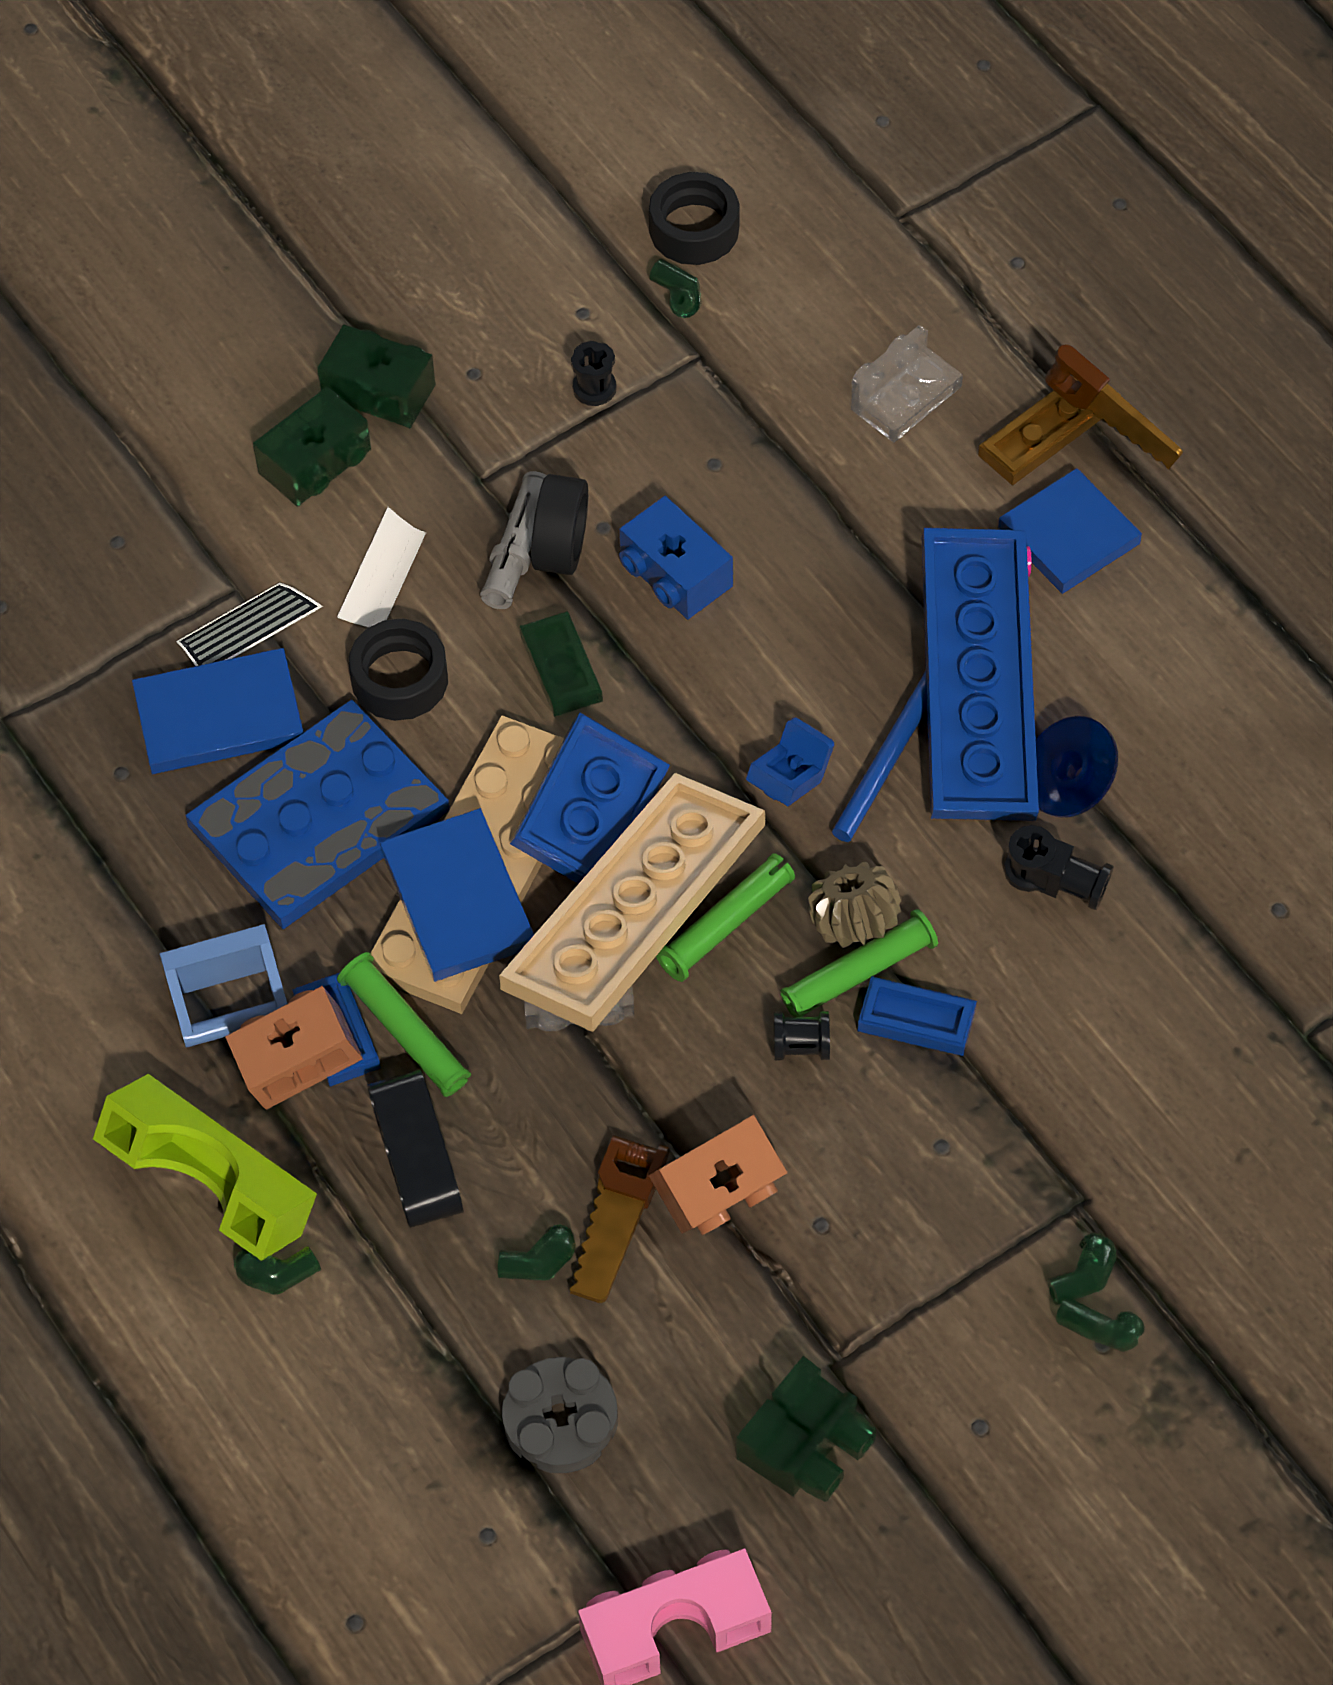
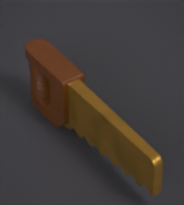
(1095, 394)
(616, 1215)

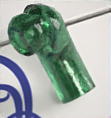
(683, 287)
(542, 1260)
(1090, 1273)

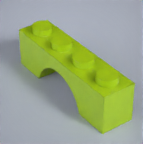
(158, 1128)

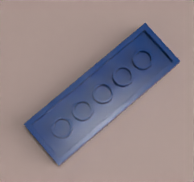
(979, 675)

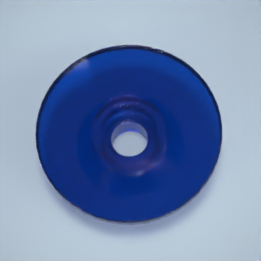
(1061, 752)

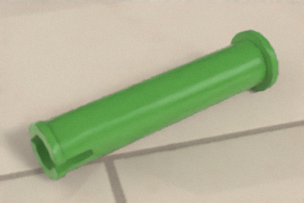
(724, 917)
(859, 965)
(404, 1024)

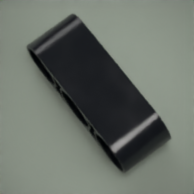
(415, 1148)

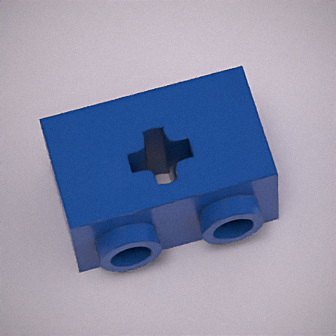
(675, 558)

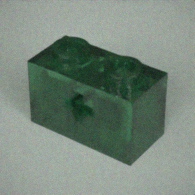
(378, 375)
(312, 446)

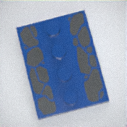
(316, 813)

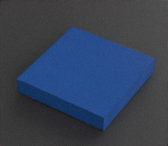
(1071, 530)

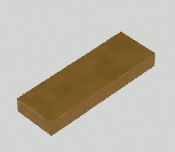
(1035, 436)

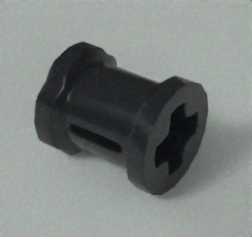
(599, 368)
(801, 1036)

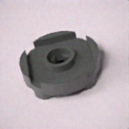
(554, 1382)

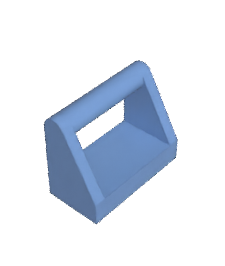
(215, 963)

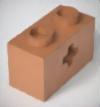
(281, 1070)
(740, 1151)

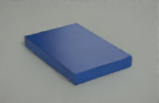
(217, 710)
(587, 798)
(457, 894)

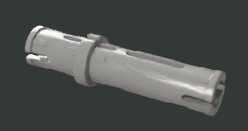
(511, 556)

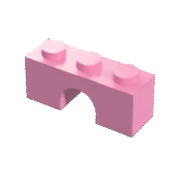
(716, 1594)

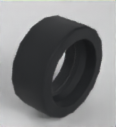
(690, 246)
(559, 524)
(393, 637)

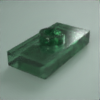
(561, 663)

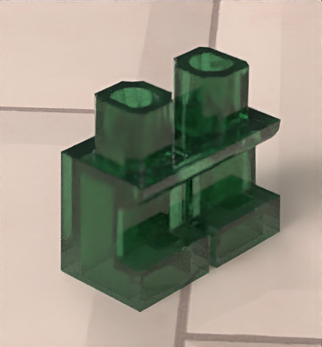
(798, 1430)

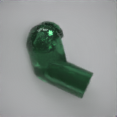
(274, 1274)
(1117, 1334)

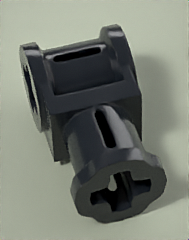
(1053, 867)

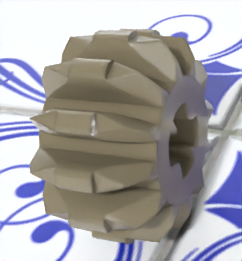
(854, 904)

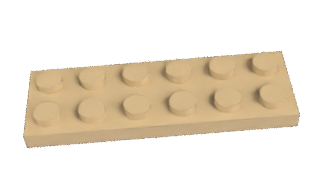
(503, 788)
(632, 902)

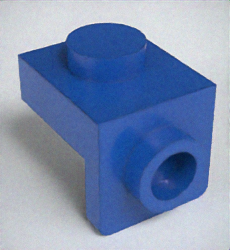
(793, 764)

